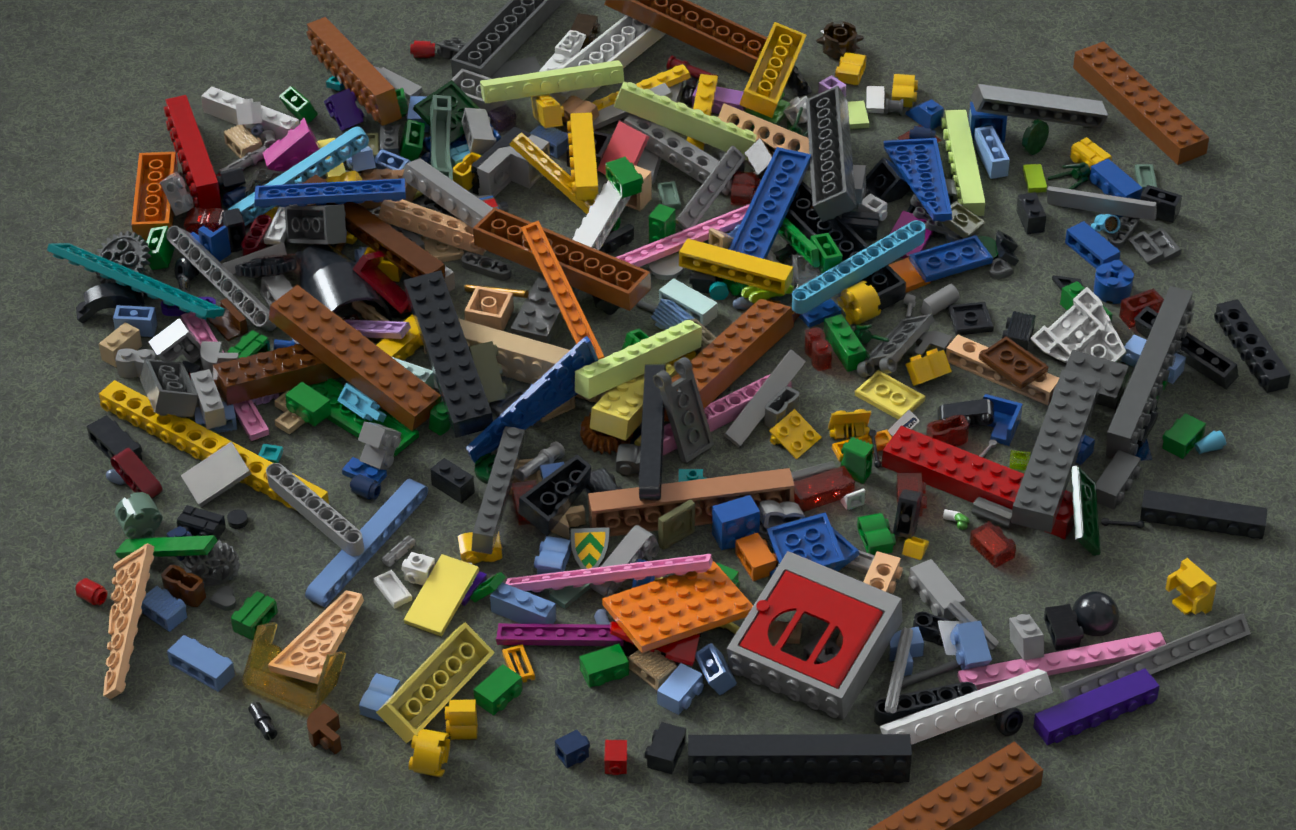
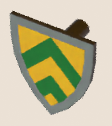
(590, 546)

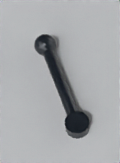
(872, 434)
(1105, 522)

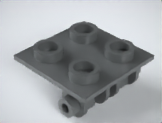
(450, 47)

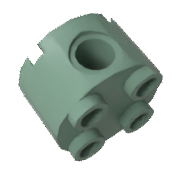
(138, 516)

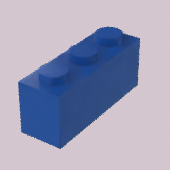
(1114, 181)
(1091, 245)

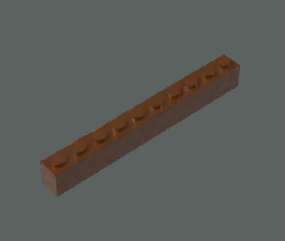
(384, 238)

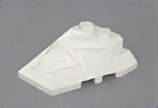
(1082, 329)

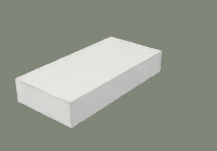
(875, 99)
(392, 589)

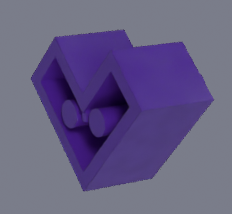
(344, 109)

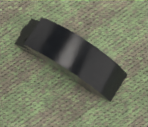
(107, 296)

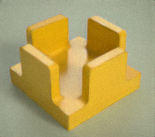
(1195, 586)

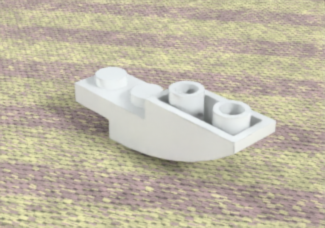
(565, 50)

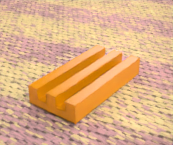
(530, 675)

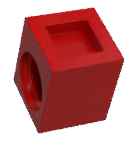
(615, 757)

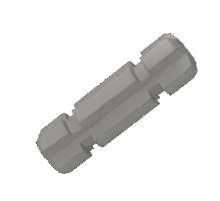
(398, 551)

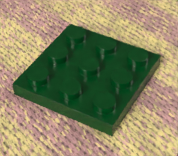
(459, 102)

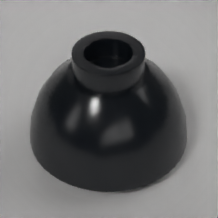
(184, 266)
(1009, 721)

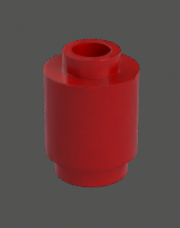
(422, 49)
(91, 591)

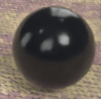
(1096, 613)

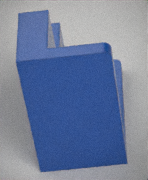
(215, 242)
(1006, 419)

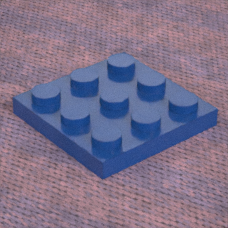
(808, 538)

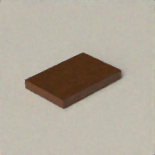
(1013, 362)

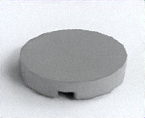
(666, 267)

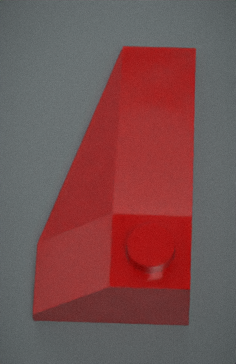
(679, 651)

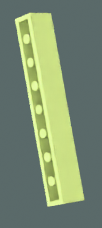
(552, 81)
(683, 119)
(963, 160)
(631, 361)

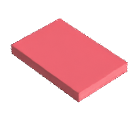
(624, 143)

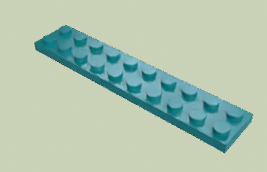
(138, 281)

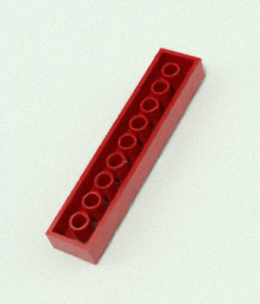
(963, 473)

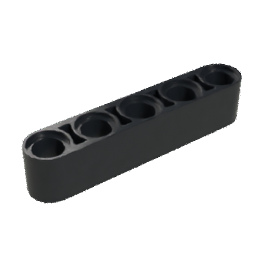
(921, 700)

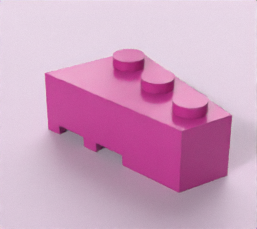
(292, 148)

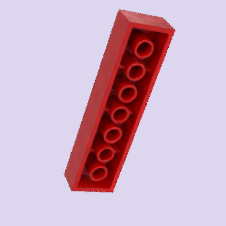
(192, 153)

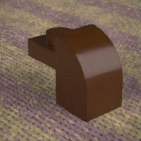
(322, 727)

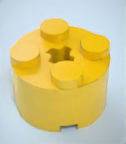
(859, 303)
(430, 752)

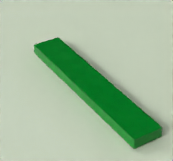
(800, 242)
(170, 546)

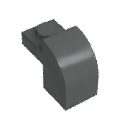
(931, 340)

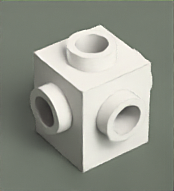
(793, 109)
(417, 568)

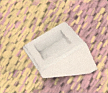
(854, 499)

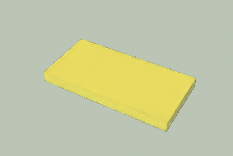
(441, 595)

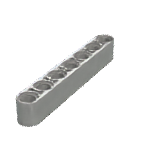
(315, 509)

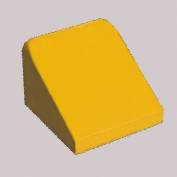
(915, 547)

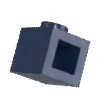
(572, 748)

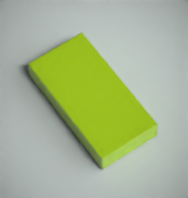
(1034, 178)

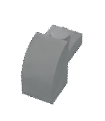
(212, 354)

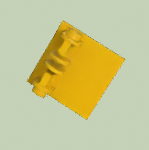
(843, 420)
(794, 434)

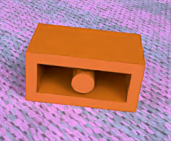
(755, 556)

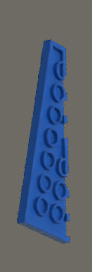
(923, 171)
(539, 400)

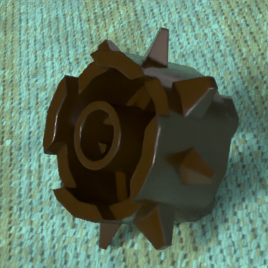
(839, 39)

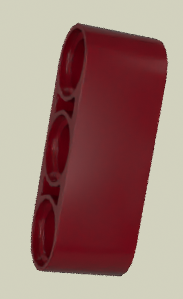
(255, 237)
(135, 473)

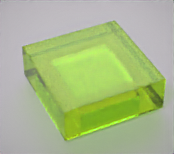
(1019, 459)

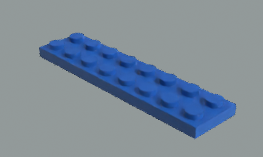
(330, 193)
(771, 203)

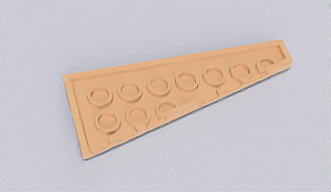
(124, 614)

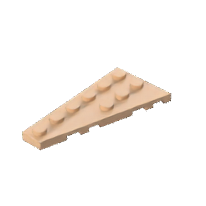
(308, 651)

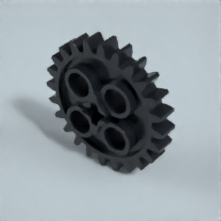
(265, 267)

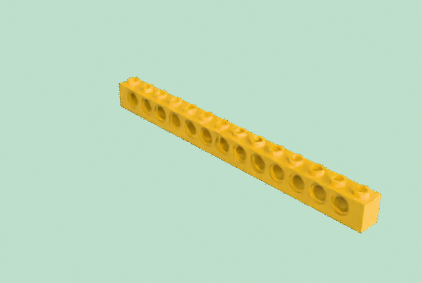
(188, 436)

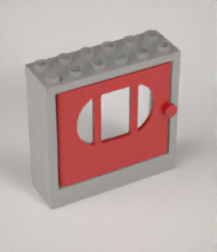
(833, 598)

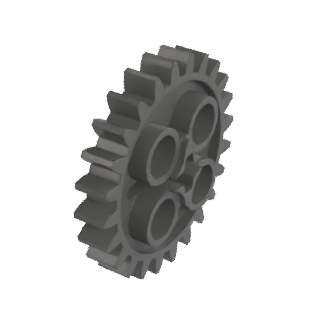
(127, 250)

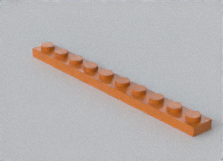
(559, 285)

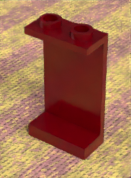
(368, 270)

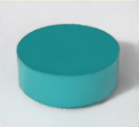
(718, 291)

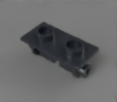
(798, 84)

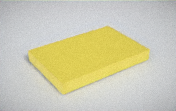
(889, 395)

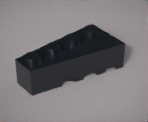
(555, 494)

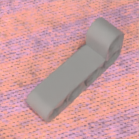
(634, 546)

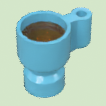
(1106, 223)

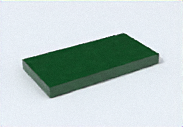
(1085, 511)

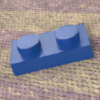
(820, 312)
(357, 467)

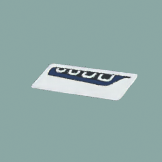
(908, 420)

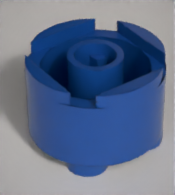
(1113, 282)

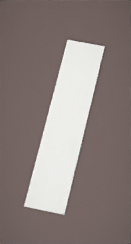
(278, 249)

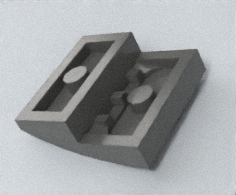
(1155, 246)

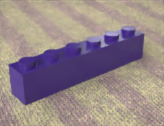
(1096, 706)

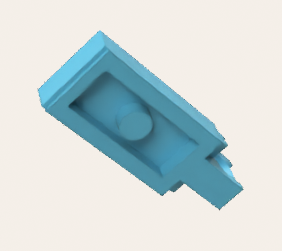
(360, 403)

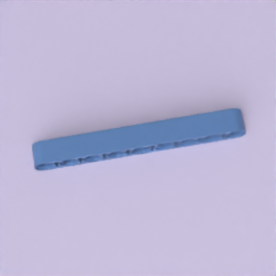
(374, 534)

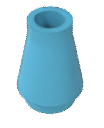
(1211, 442)

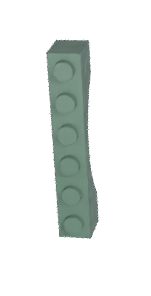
(440, 134)

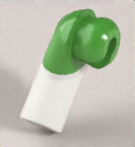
(962, 520)

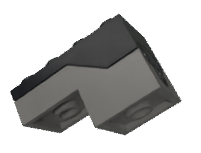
(503, 164)

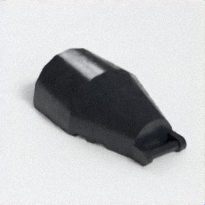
(331, 278)

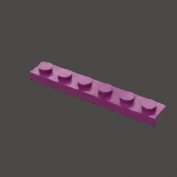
(556, 635)

